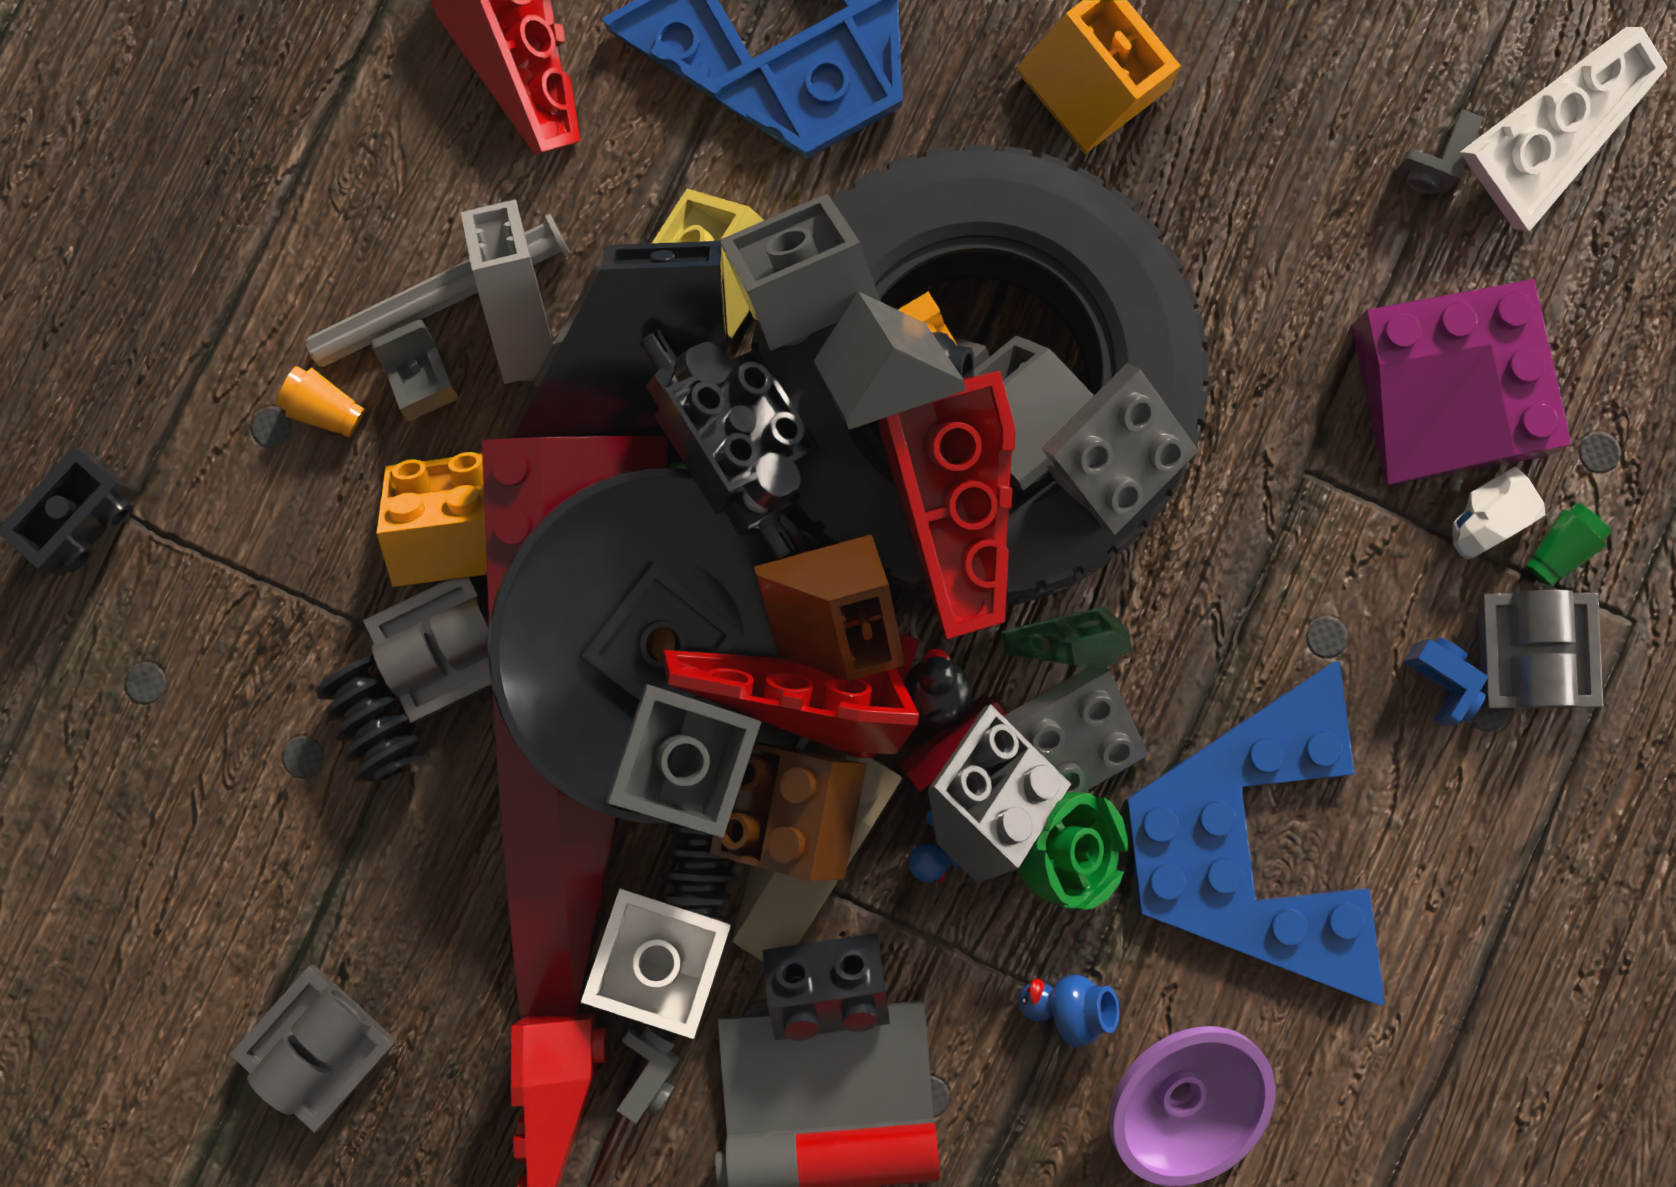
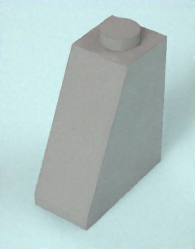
(508, 289)

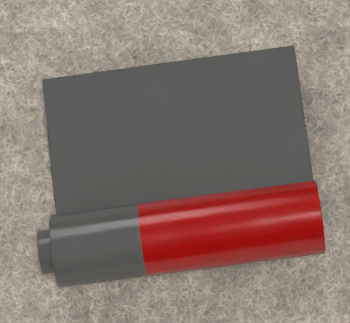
(828, 1106)

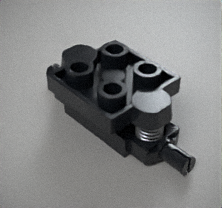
(732, 434)

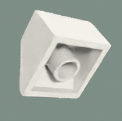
(656, 963)

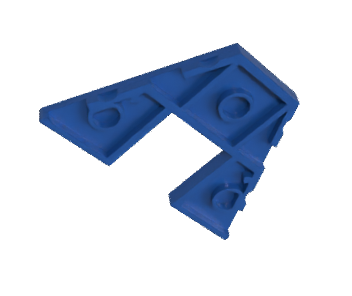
(799, 91)
(1196, 851)

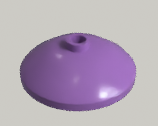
(1192, 1106)

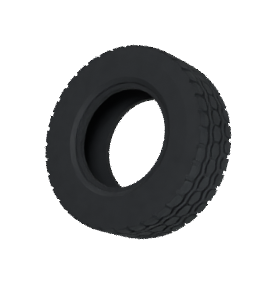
(1074, 251)

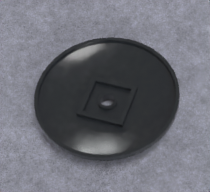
(588, 595)

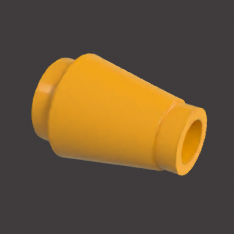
(317, 402)

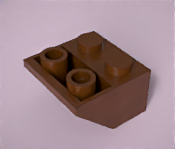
(833, 609)
(794, 813)

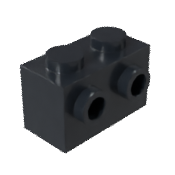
(69, 513)
(825, 987)

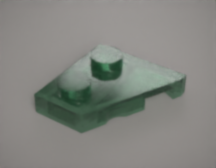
(1074, 639)

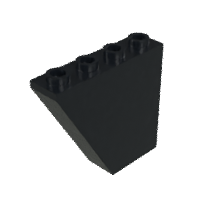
(596, 366)

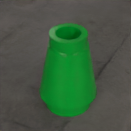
(1568, 544)

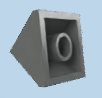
(883, 363)

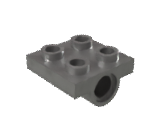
(1119, 449)
(433, 647)
(1540, 649)
(1081, 728)
(312, 1049)

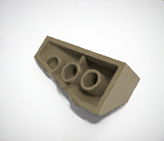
(782, 907)

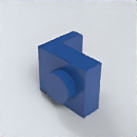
(1445, 665)

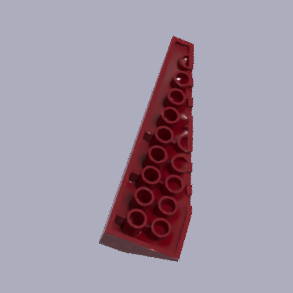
(550, 842)

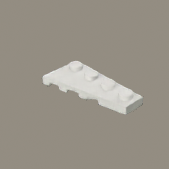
(1555, 133)

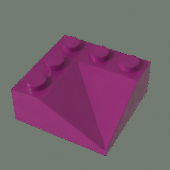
(1460, 382)

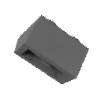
(1041, 401)
(993, 798)

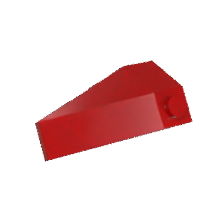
(519, 61)
(956, 496)
(848, 716)
(552, 1078)

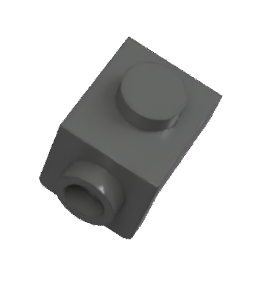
(1439, 173)
(415, 369)
(651, 1087)

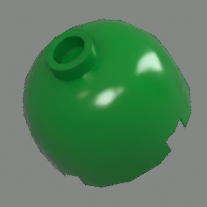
(1077, 853)

